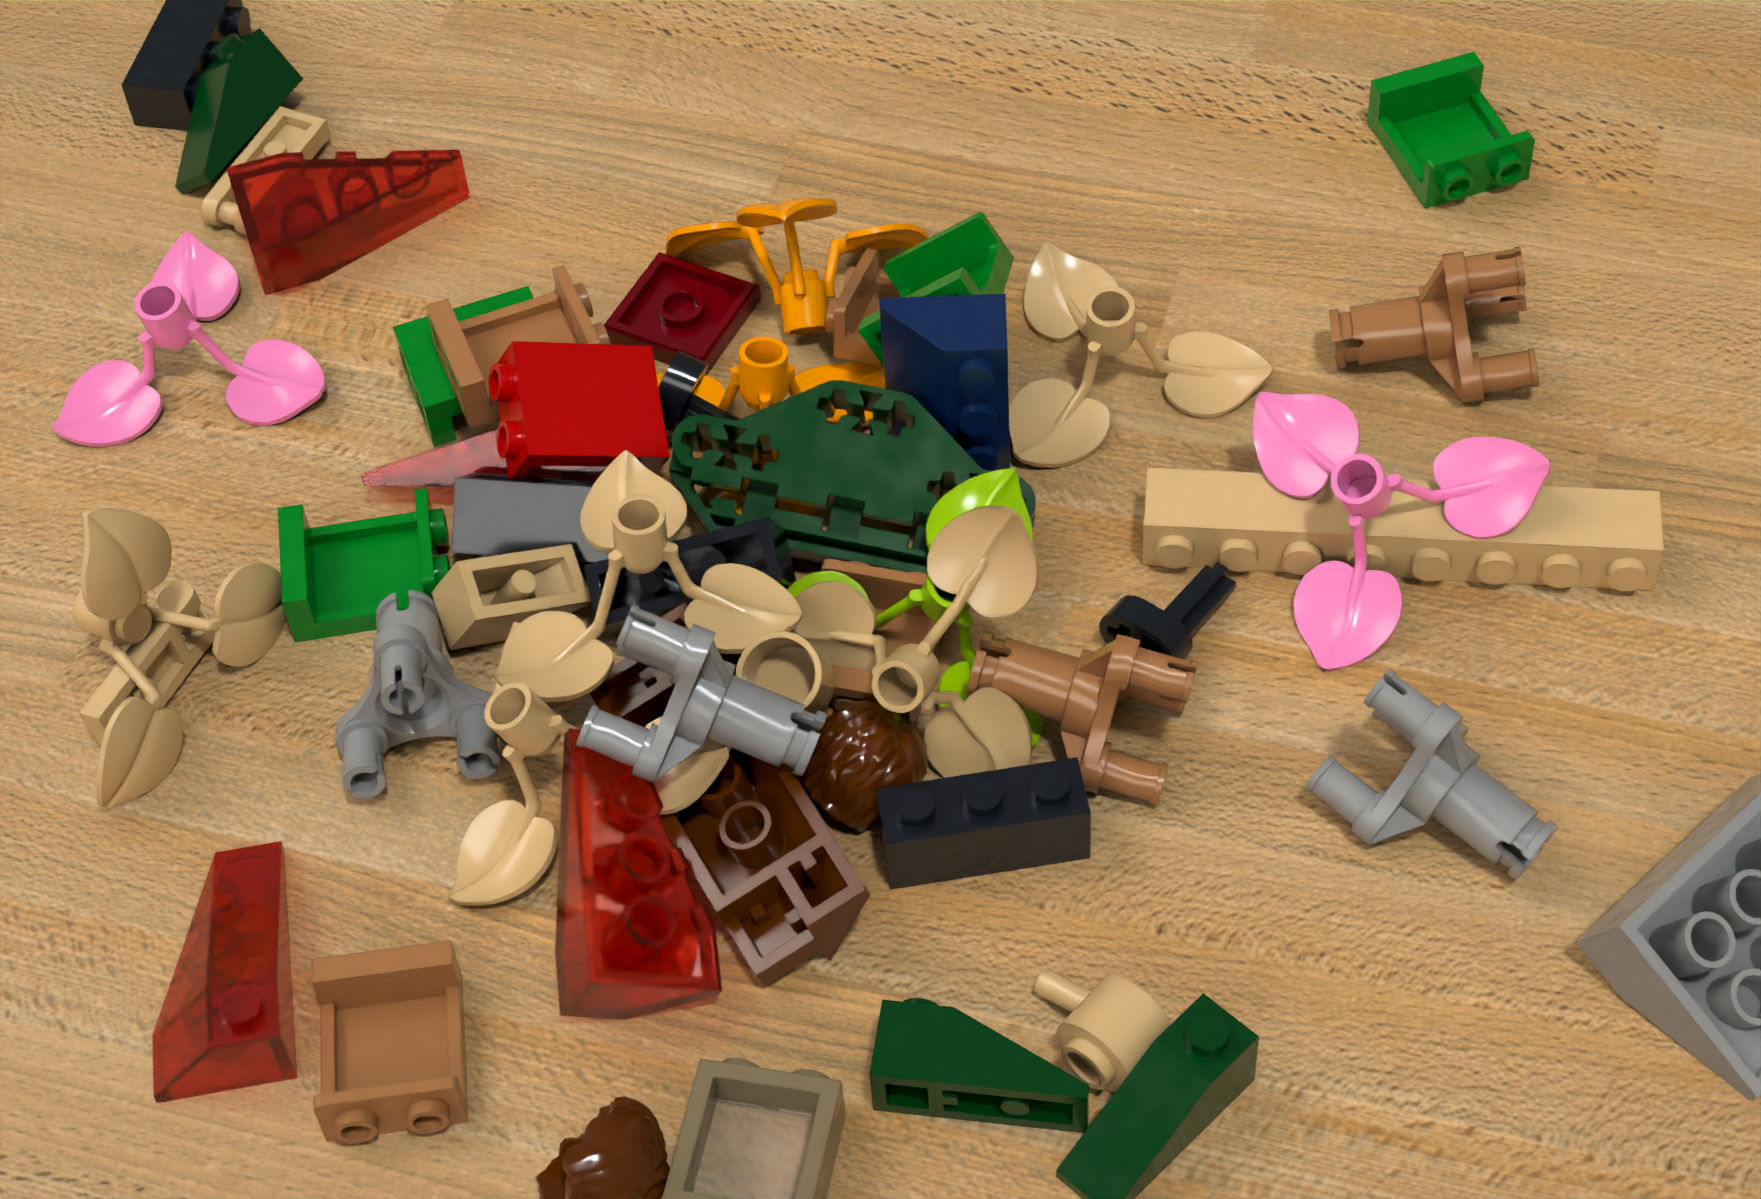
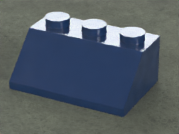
(955, 365)

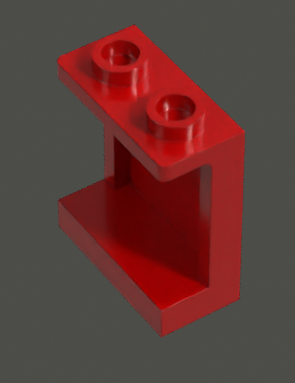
(577, 405)

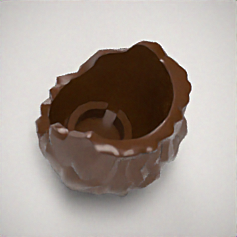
(863, 751)
(613, 1159)

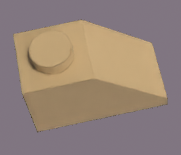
(490, 593)

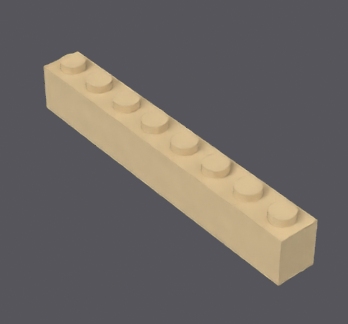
(1250, 525)

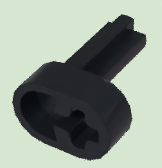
(679, 393)
(1169, 629)

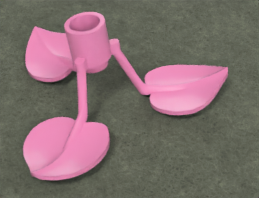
(191, 284)
(1313, 437)

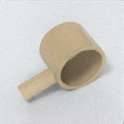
(788, 667)
(1105, 1028)

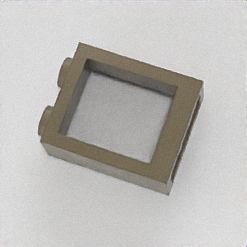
(757, 1134)

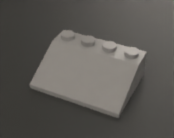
(1690, 942)

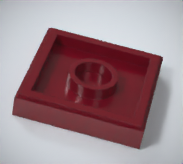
(683, 309)

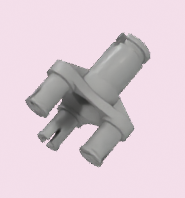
(411, 699)
(702, 705)
(1434, 784)

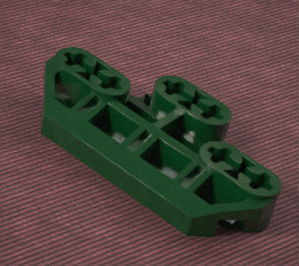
(829, 469)

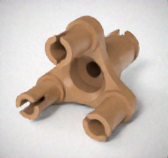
(1439, 323)
(1085, 697)

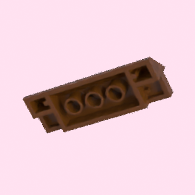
(752, 842)

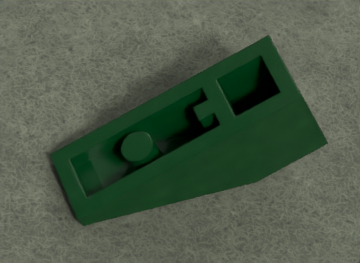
(232, 103)
(956, 1068)
(1163, 1103)

